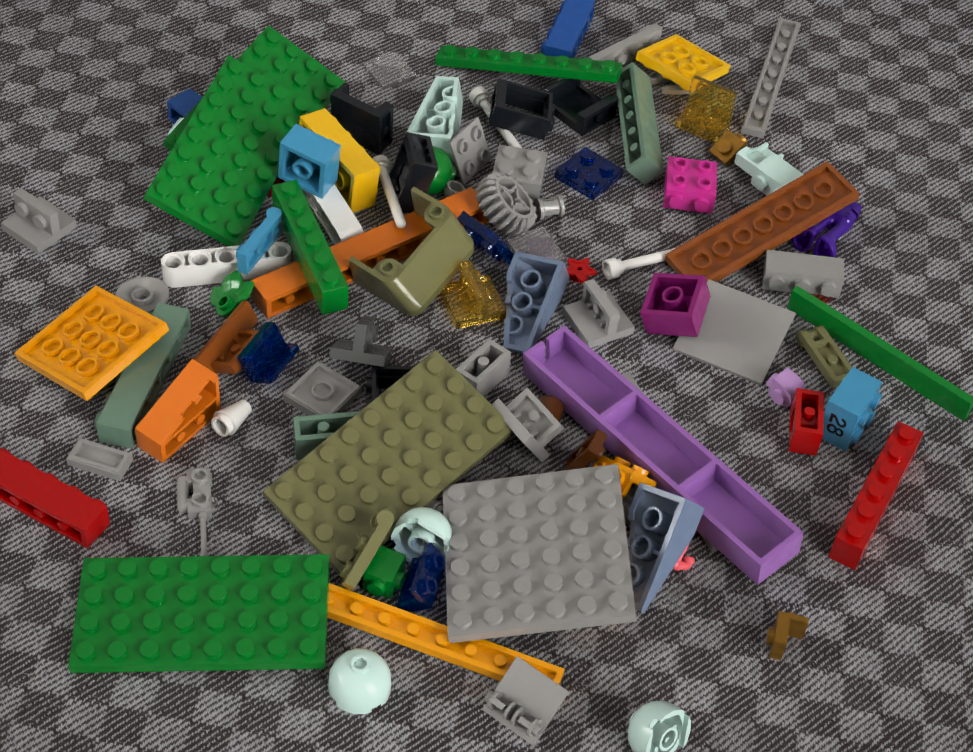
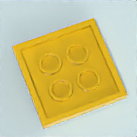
(681, 60)

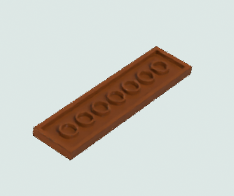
(764, 224)

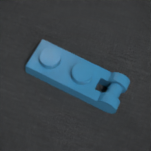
(259, 241)

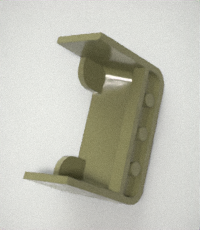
(428, 269)

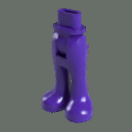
(838, 225)

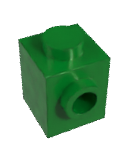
(385, 573)

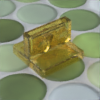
(472, 298)

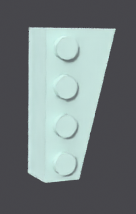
(440, 113)

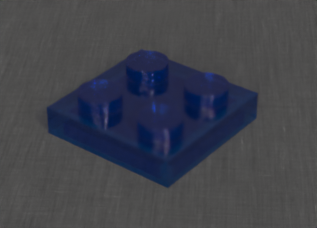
(588, 173)
(486, 238)

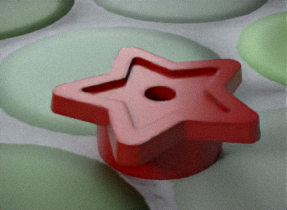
(580, 270)

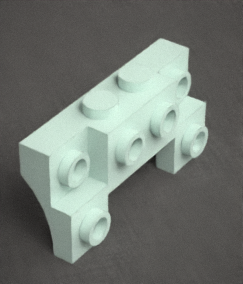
(767, 169)

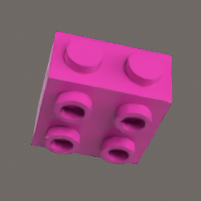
(690, 185)

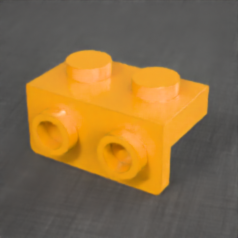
(627, 475)

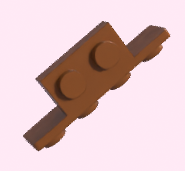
(229, 340)

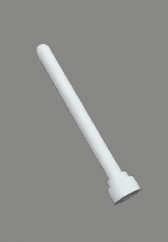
(481, 99)
(391, 196)
(614, 267)

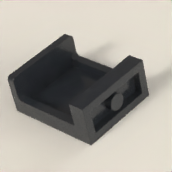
(581, 107)
(367, 125)

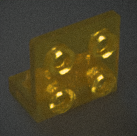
(707, 110)

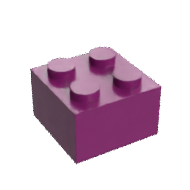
(675, 304)

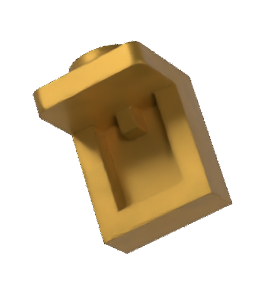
(727, 147)
(786, 625)

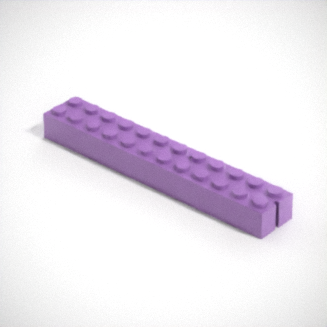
(640, 432)

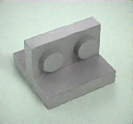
(37, 222)
(597, 316)
(530, 422)

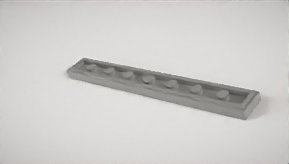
(770, 78)

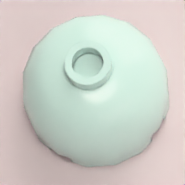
(420, 527)
(359, 681)
(658, 728)

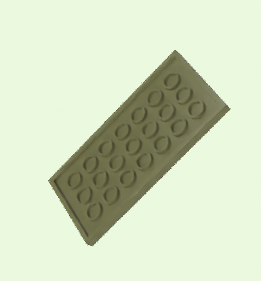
(388, 458)

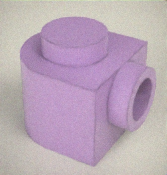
(783, 387)

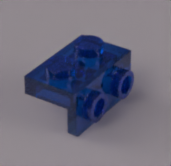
(266, 355)
(422, 580)

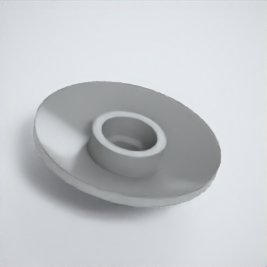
(144, 292)

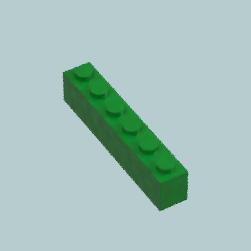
(310, 248)

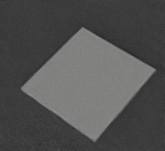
(738, 333)

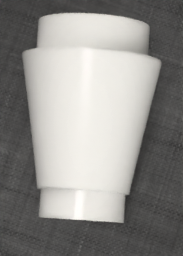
(230, 418)

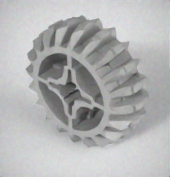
(505, 203)

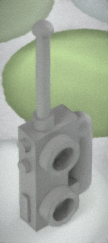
(201, 501)

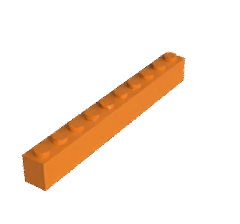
(288, 286)

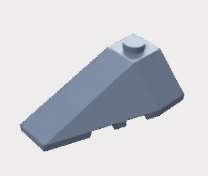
(532, 296)
(657, 538)

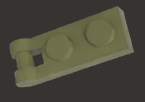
(824, 354)
(366, 548)

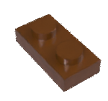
(588, 451)

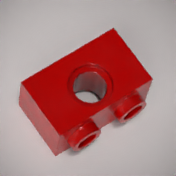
(806, 421)

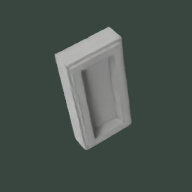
(99, 459)

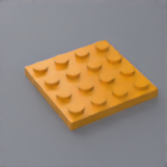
(91, 342)

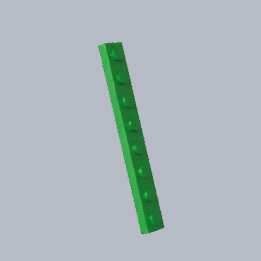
(529, 64)

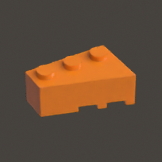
(179, 412)

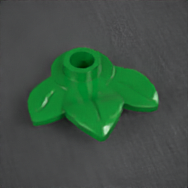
(230, 294)

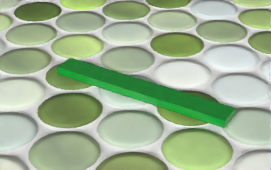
(881, 353)

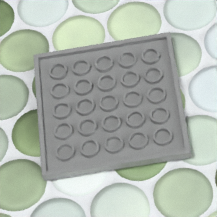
(537, 554)

